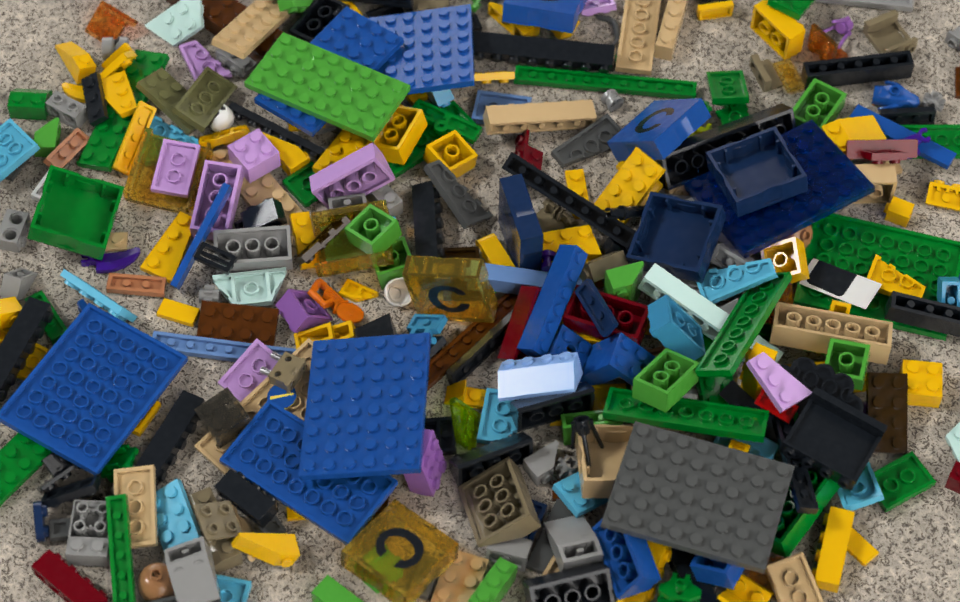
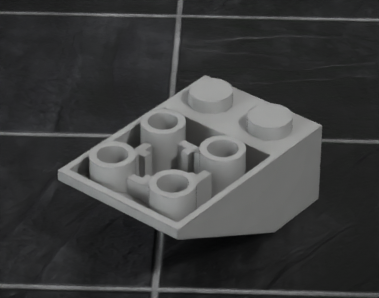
(88, 534)
(573, 542)
(192, 571)

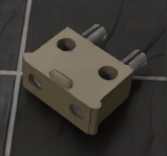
(286, 371)

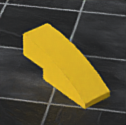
(326, 332)

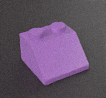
(301, 311)

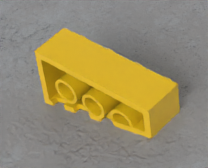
(580, 236)

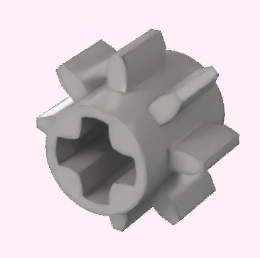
(934, 99)
(209, 293)
(566, 466)

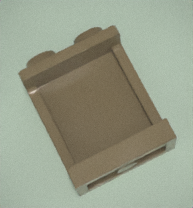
(887, 34)

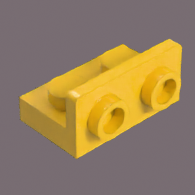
(943, 195)

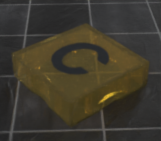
(451, 288)
(399, 553)

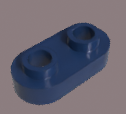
(41, 530)

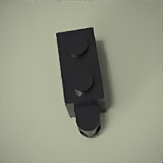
(265, 214)

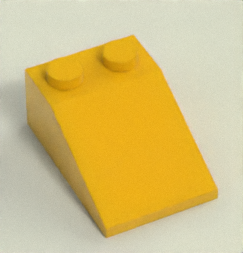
(853, 129)

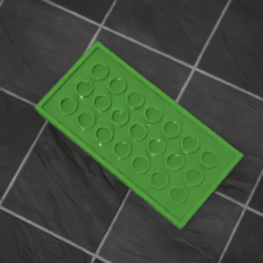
(327, 86)

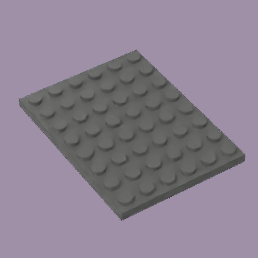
(698, 497)

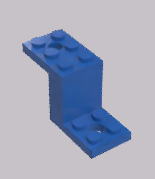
(604, 360)

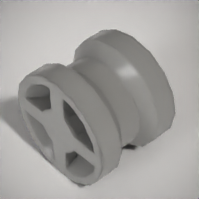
(612, 100)

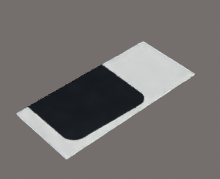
(840, 283)

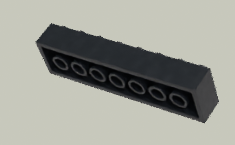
(689, 158)

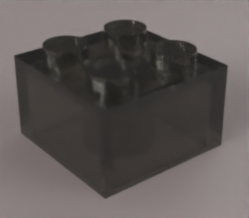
(223, 417)

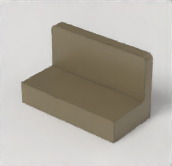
(765, 73)

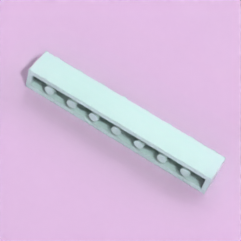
(708, 315)

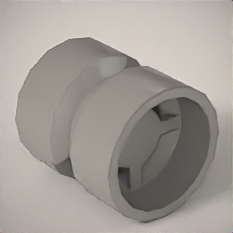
(110, 45)

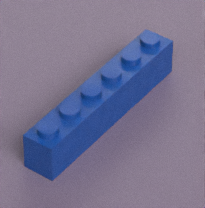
(552, 301)

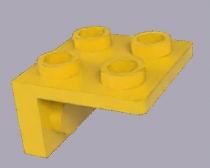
(746, 591)

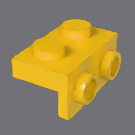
(118, 60)

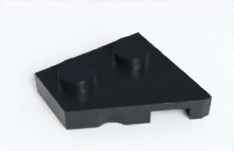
(444, 433)

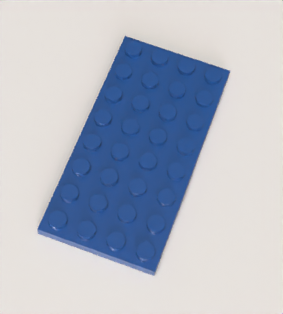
(352, 38)
(270, 457)

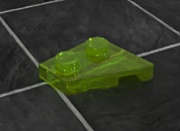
(465, 423)

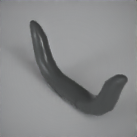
(616, 29)

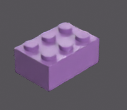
(432, 467)

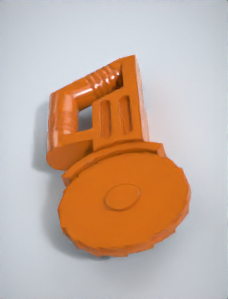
(330, 298)

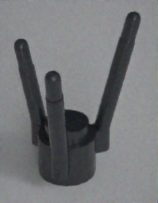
(583, 425)

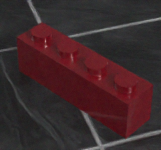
(519, 318)
(65, 579)

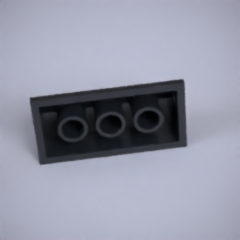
(543, 410)
(479, 459)
(577, 584)

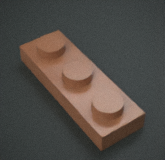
(67, 149)
(136, 285)

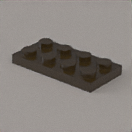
(888, 404)

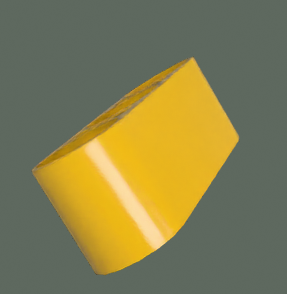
(493, 251)

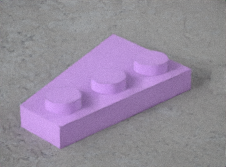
(777, 383)

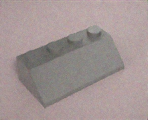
(256, 247)

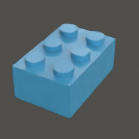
(675, 328)

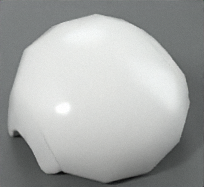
(223, 120)
(397, 293)

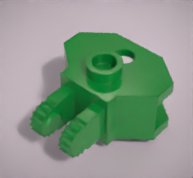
(678, 590)

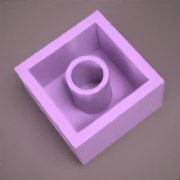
(255, 155)

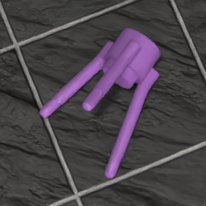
(842, 26)

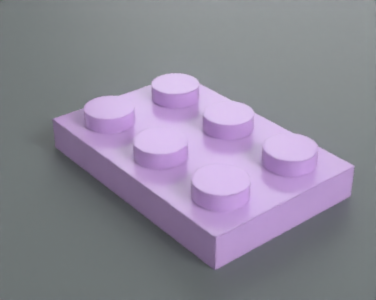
(175, 168)
(245, 372)

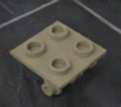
(552, 217)
(217, 521)

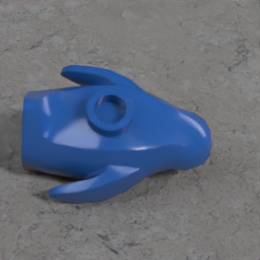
(893, 96)

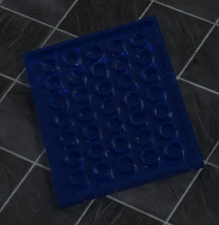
(831, 186)

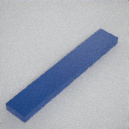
(892, 130)
(201, 235)

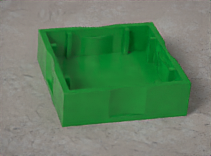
(75, 212)

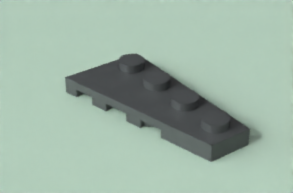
(587, 142)

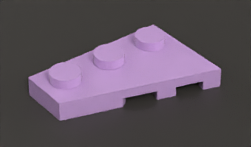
(198, 58)

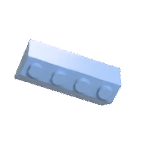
(539, 376)

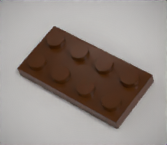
(238, 322)

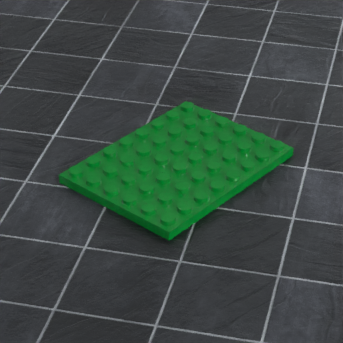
(852, 247)

